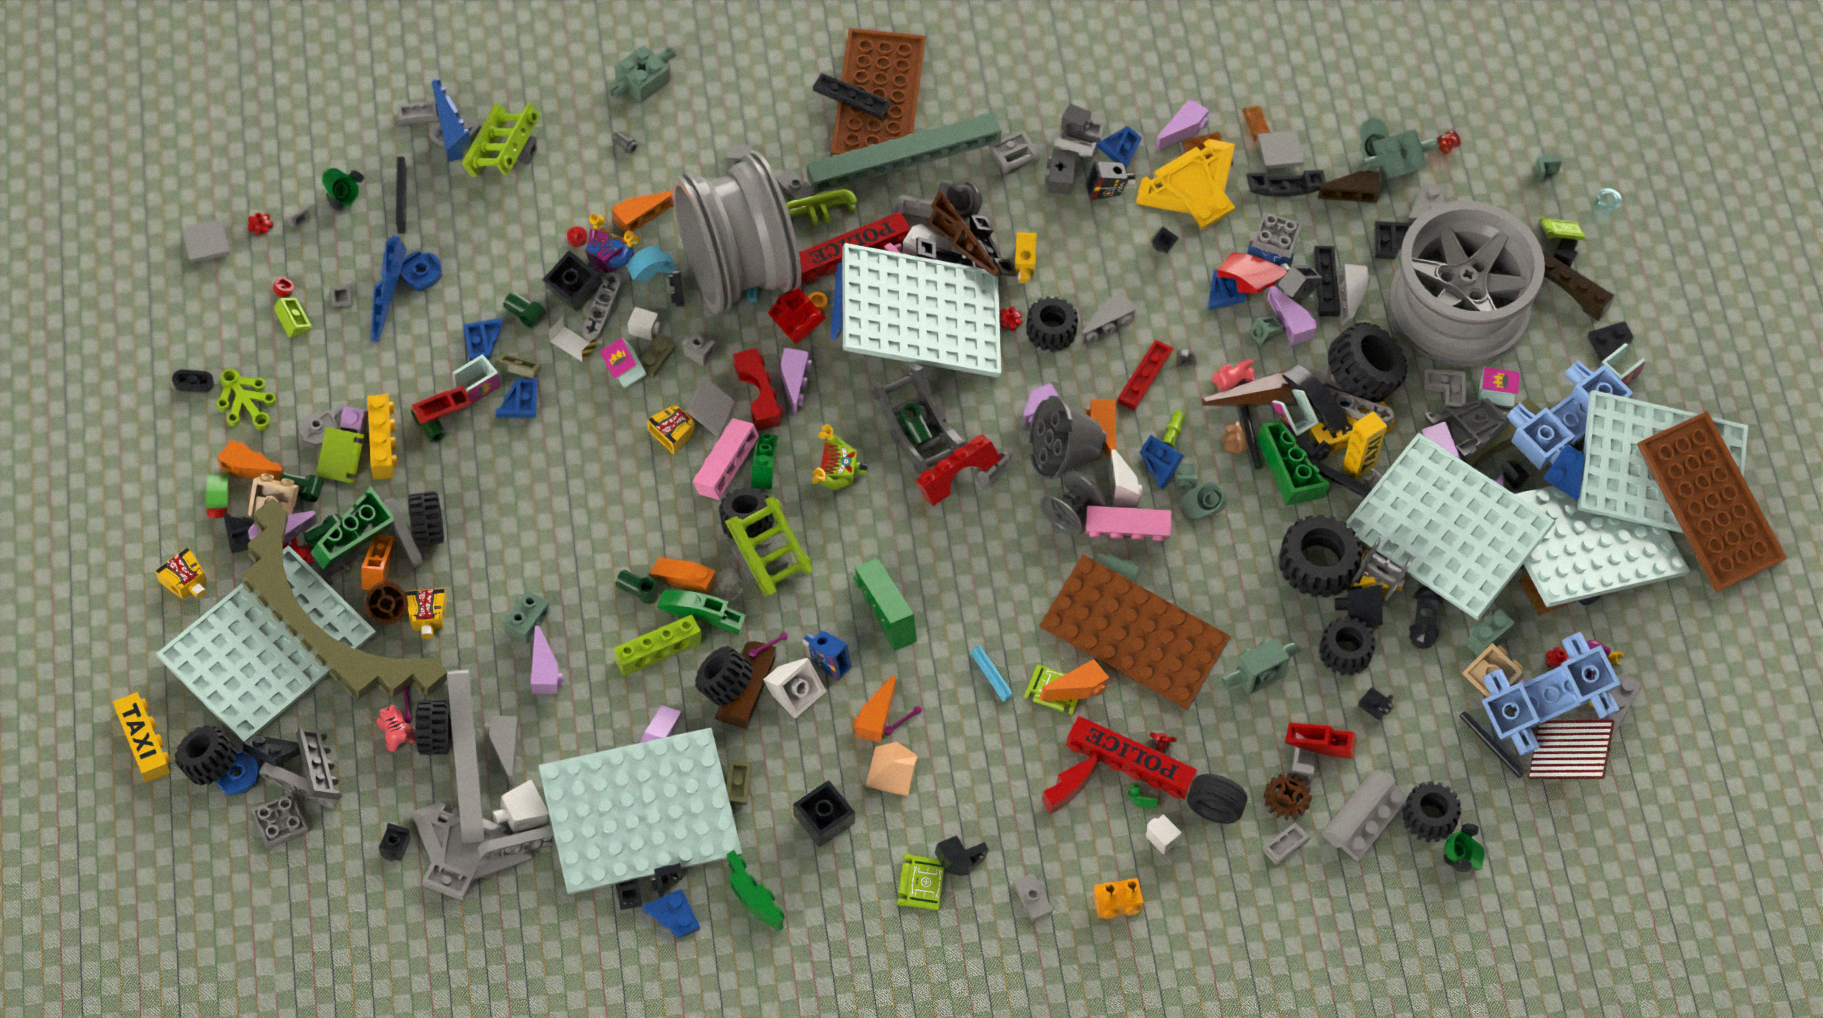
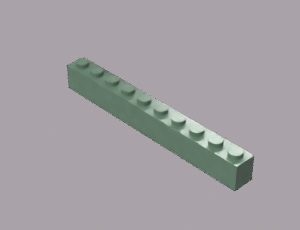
(903, 152)

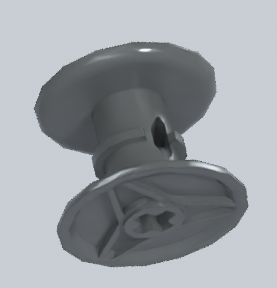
(1080, 494)
(1382, 569)

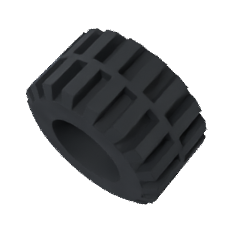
(1052, 310)
(743, 504)
(426, 518)
(1344, 660)
(723, 675)
(433, 727)
(205, 755)
(1434, 796)

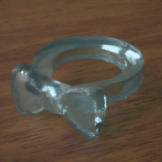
(1609, 207)

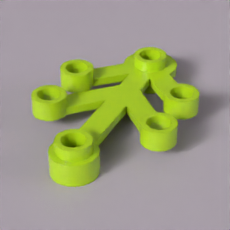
(244, 397)

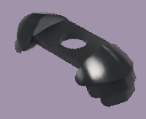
(1424, 631)

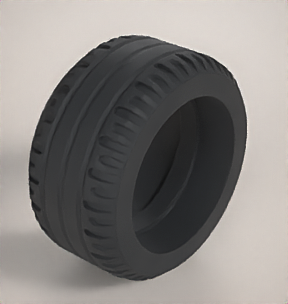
(1217, 798)

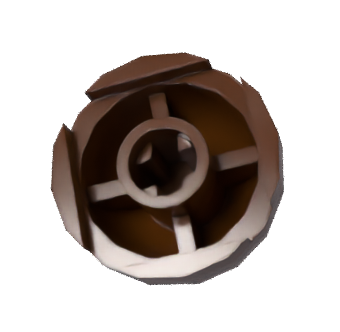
(386, 602)

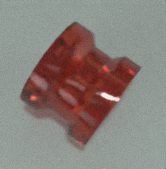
(1448, 141)

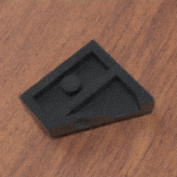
(1389, 238)
(1610, 338)
(237, 532)
(271, 749)

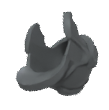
(964, 197)

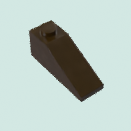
(1355, 187)

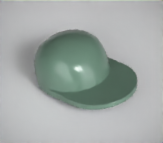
(1370, 131)
(1204, 500)

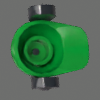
(340, 187)
(1463, 851)

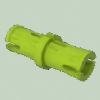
(1174, 429)

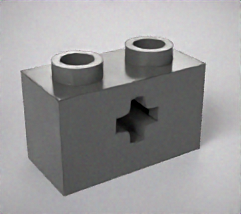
(1061, 171)
(1300, 281)

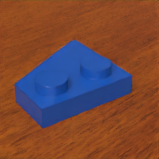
(1120, 145)
(1224, 292)
(482, 337)
(520, 400)
(1160, 460)
(1567, 472)
(673, 913)

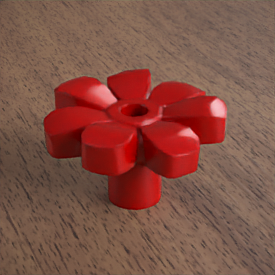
(259, 223)
(1010, 318)
(1556, 657)
(1162, 739)

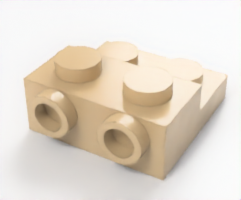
(266, 488)
(1488, 661)

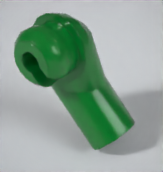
(1139, 799)

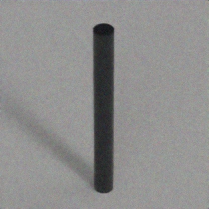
(1251, 437)
(1499, 752)

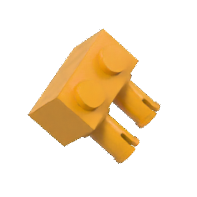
(1118, 898)

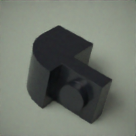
(957, 859)

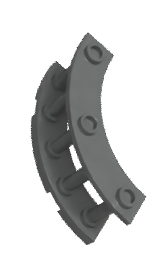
(934, 418)

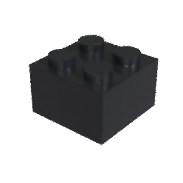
(572, 280)
(824, 813)

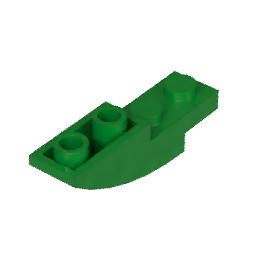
(701, 607)
(753, 896)

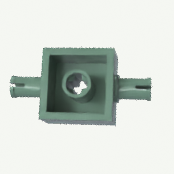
(642, 73)
(1411, 154)
(1261, 665)

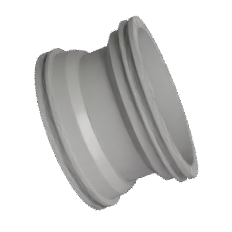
(736, 232)
(1489, 239)

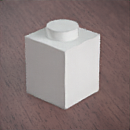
(643, 324)
(1163, 834)

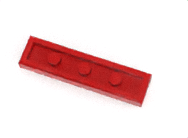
(1145, 375)

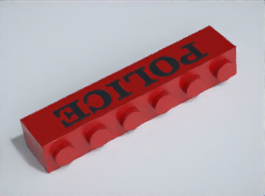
(825, 257)
(1131, 757)

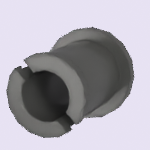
(629, 145)

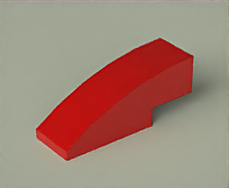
(442, 405)
(1321, 739)
(1069, 785)

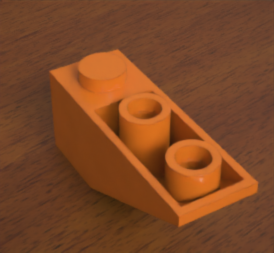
(245, 463)

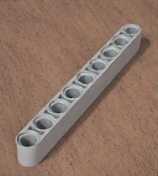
(465, 756)

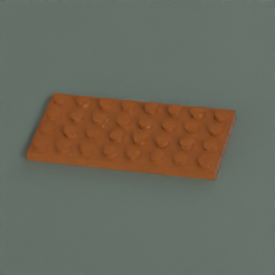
(889, 68)
(1711, 501)
(1135, 632)

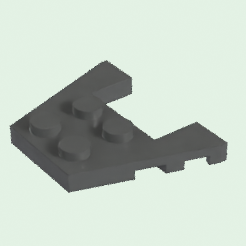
(1478, 419)

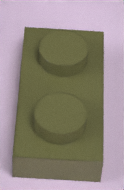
(656, 355)
(517, 365)
(738, 782)

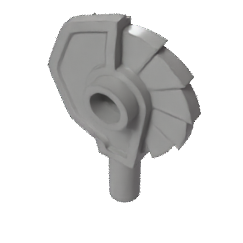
(314, 424)

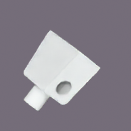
(522, 808)

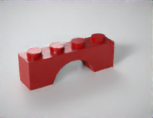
(750, 369)
(937, 481)

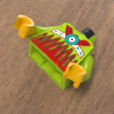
(838, 462)

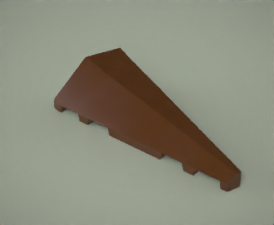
(952, 227)
(1255, 393)

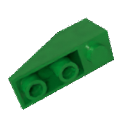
(764, 461)

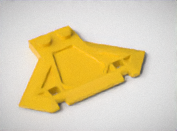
(1193, 184)

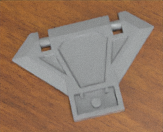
(453, 863)

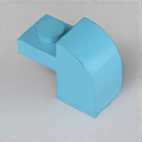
(648, 263)

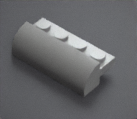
(1365, 814)

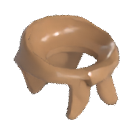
(1235, 438)

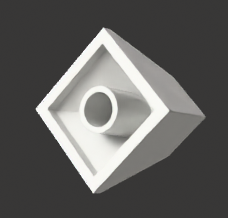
(927, 233)
(1123, 482)
(795, 686)

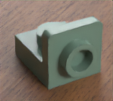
(1546, 164)
(1266, 327)
(1185, 477)

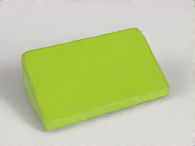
(292, 316)

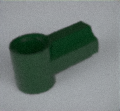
(528, 312)
(916, 426)
(433, 430)
(309, 487)
(314, 536)
(637, 585)

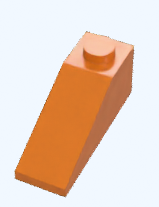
(640, 210)
(1105, 413)
(377, 561)
(685, 575)
(1077, 684)
(874, 713)

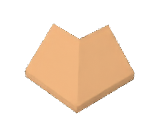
(892, 769)

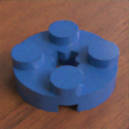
(422, 280)
(246, 781)

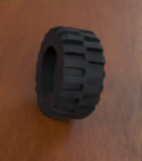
(1367, 362)
(1325, 533)

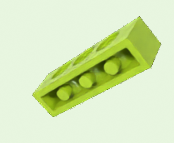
(657, 645)

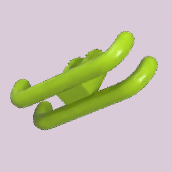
(821, 203)

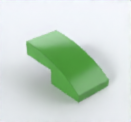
(217, 490)

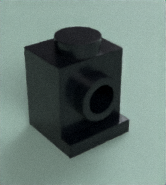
(1163, 240)
(1566, 251)
(396, 850)

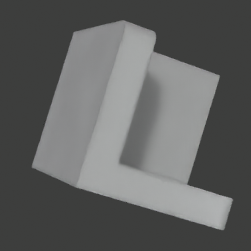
(1302, 767)

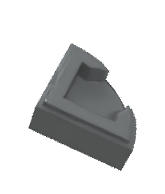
(1185, 358)

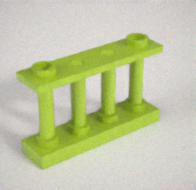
(489, 134)
(748, 545)

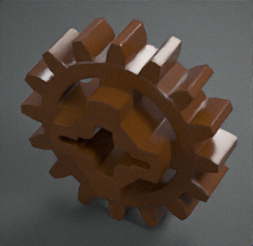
(1286, 803)

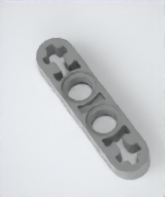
(605, 307)
(1358, 403)
(404, 534)
(292, 782)
(516, 843)

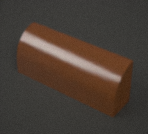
(741, 710)

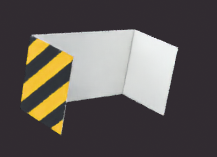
(570, 341)

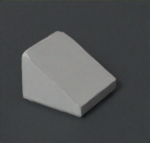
(298, 218)
(341, 295)

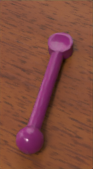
(753, 653)
(408, 718)
(888, 730)

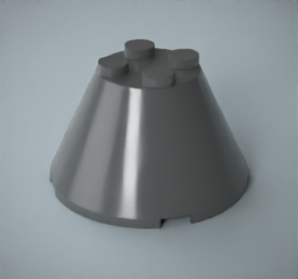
(1063, 438)

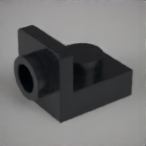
(1316, 451)
(1514, 473)
(1376, 703)
(667, 874)

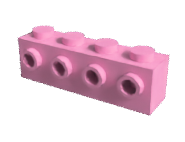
(725, 459)
(1127, 522)

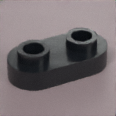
(677, 295)
(193, 380)

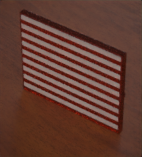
(1572, 749)

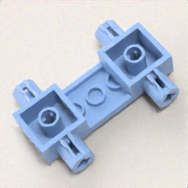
(1546, 434)
(1551, 694)

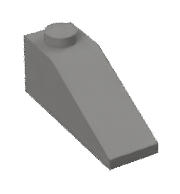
(1351, 288)
(503, 739)

